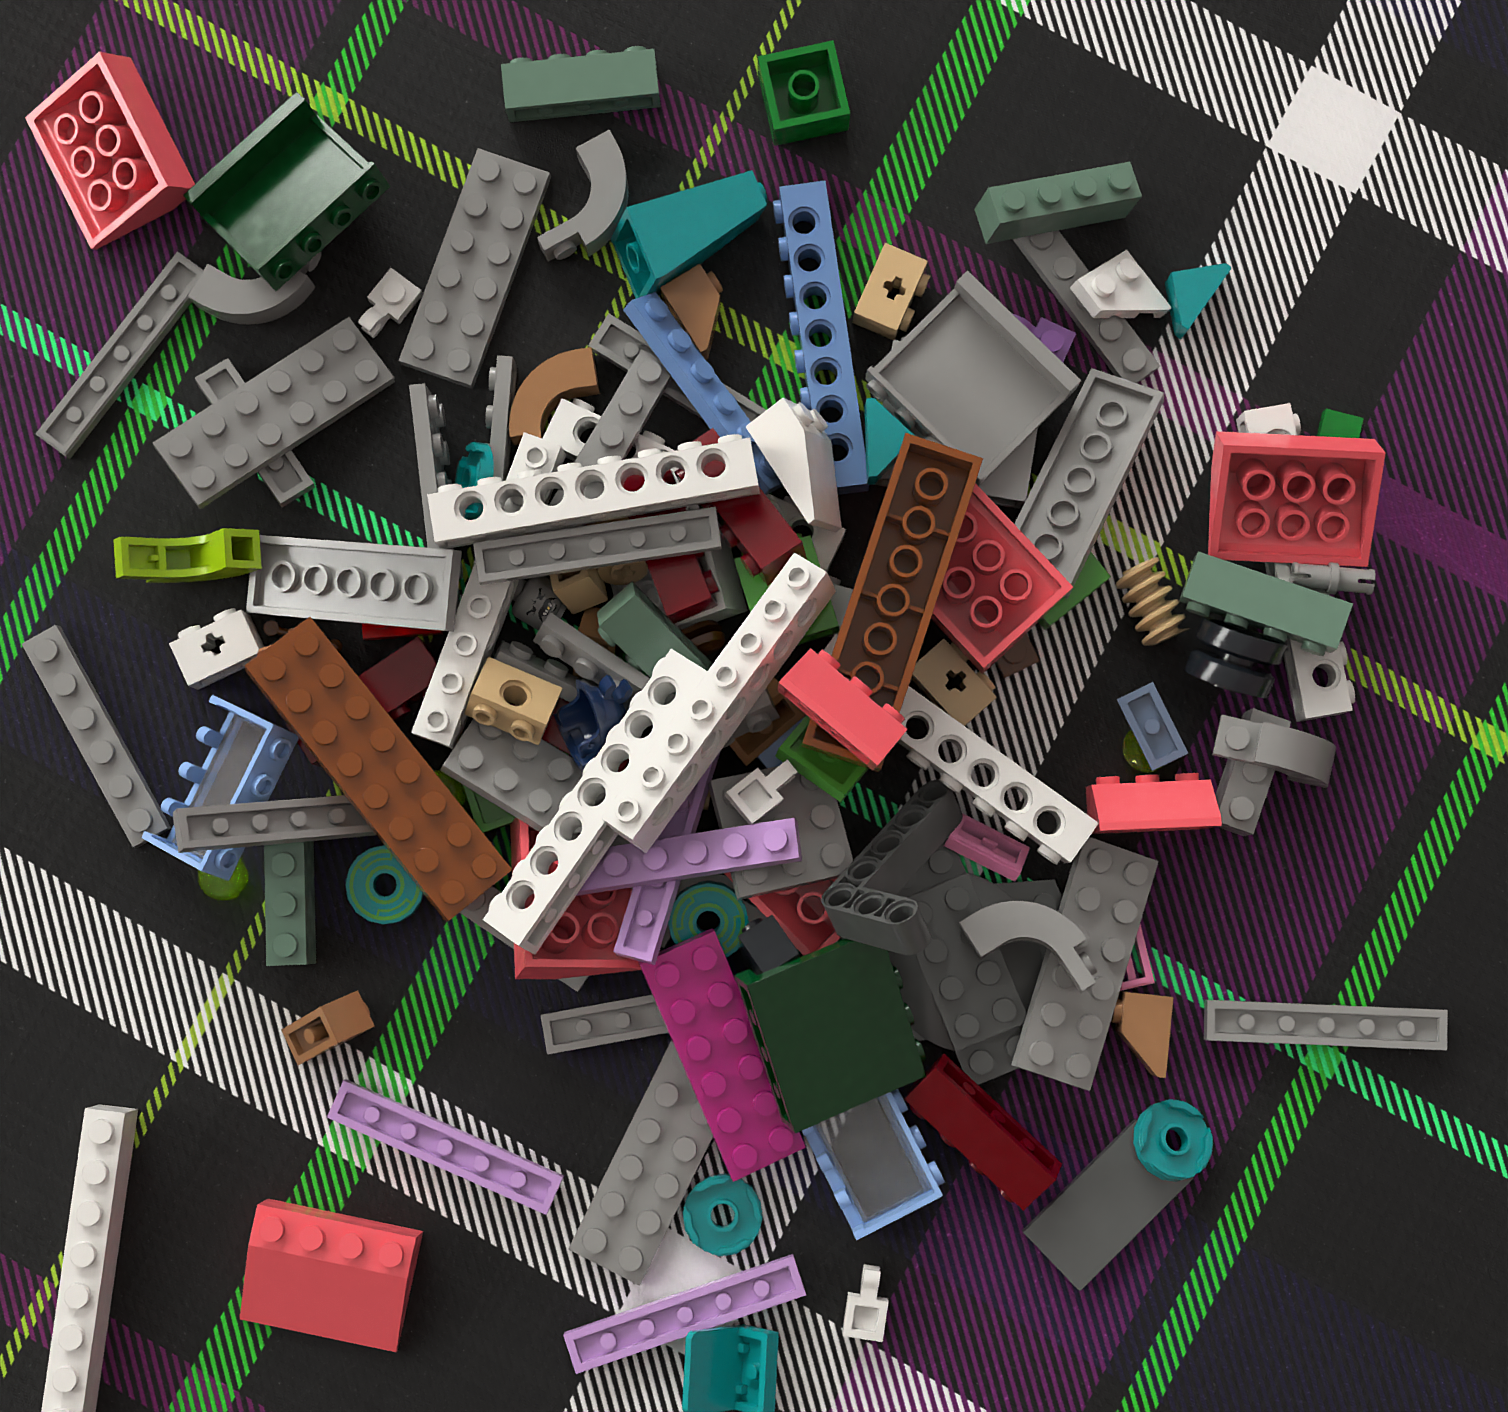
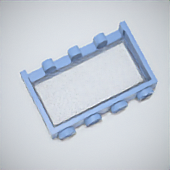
(239, 769)
(875, 1163)

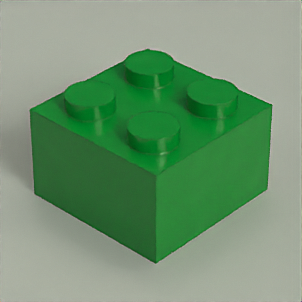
(803, 93)

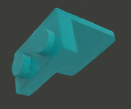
(730, 1369)

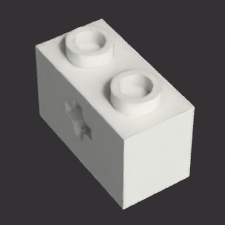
(205, 667)

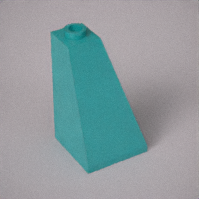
(684, 229)

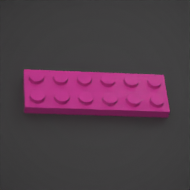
(719, 1053)

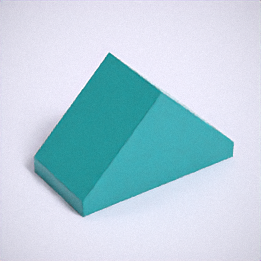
(1189, 293)
(882, 439)

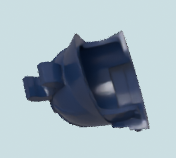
(591, 716)

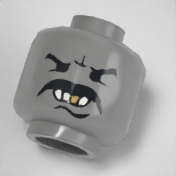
(535, 601)

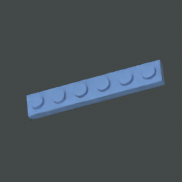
(696, 377)

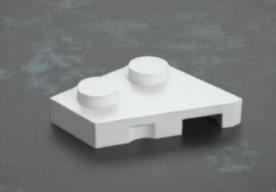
(1119, 290)

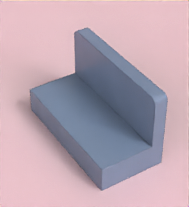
(1152, 726)

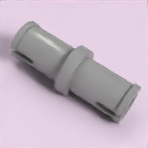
(1333, 578)

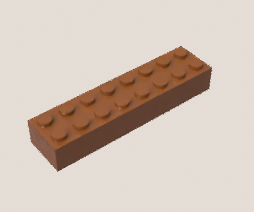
(901, 576)
(377, 768)

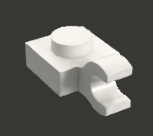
(391, 299)
(759, 794)
(865, 1311)

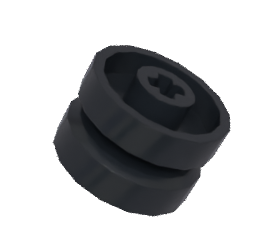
(1233, 663)

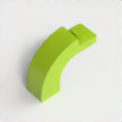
(188, 559)

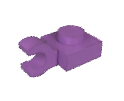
(1053, 336)

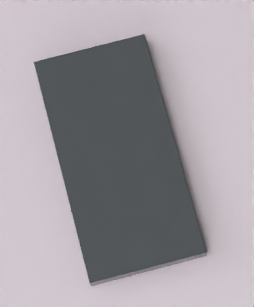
(1100, 1211)

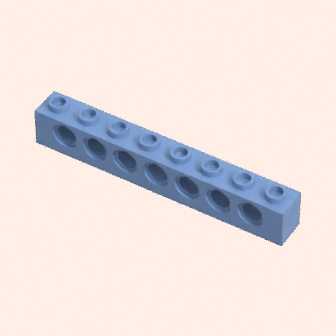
(811, 204)

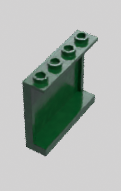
(286, 191)
(831, 1031)

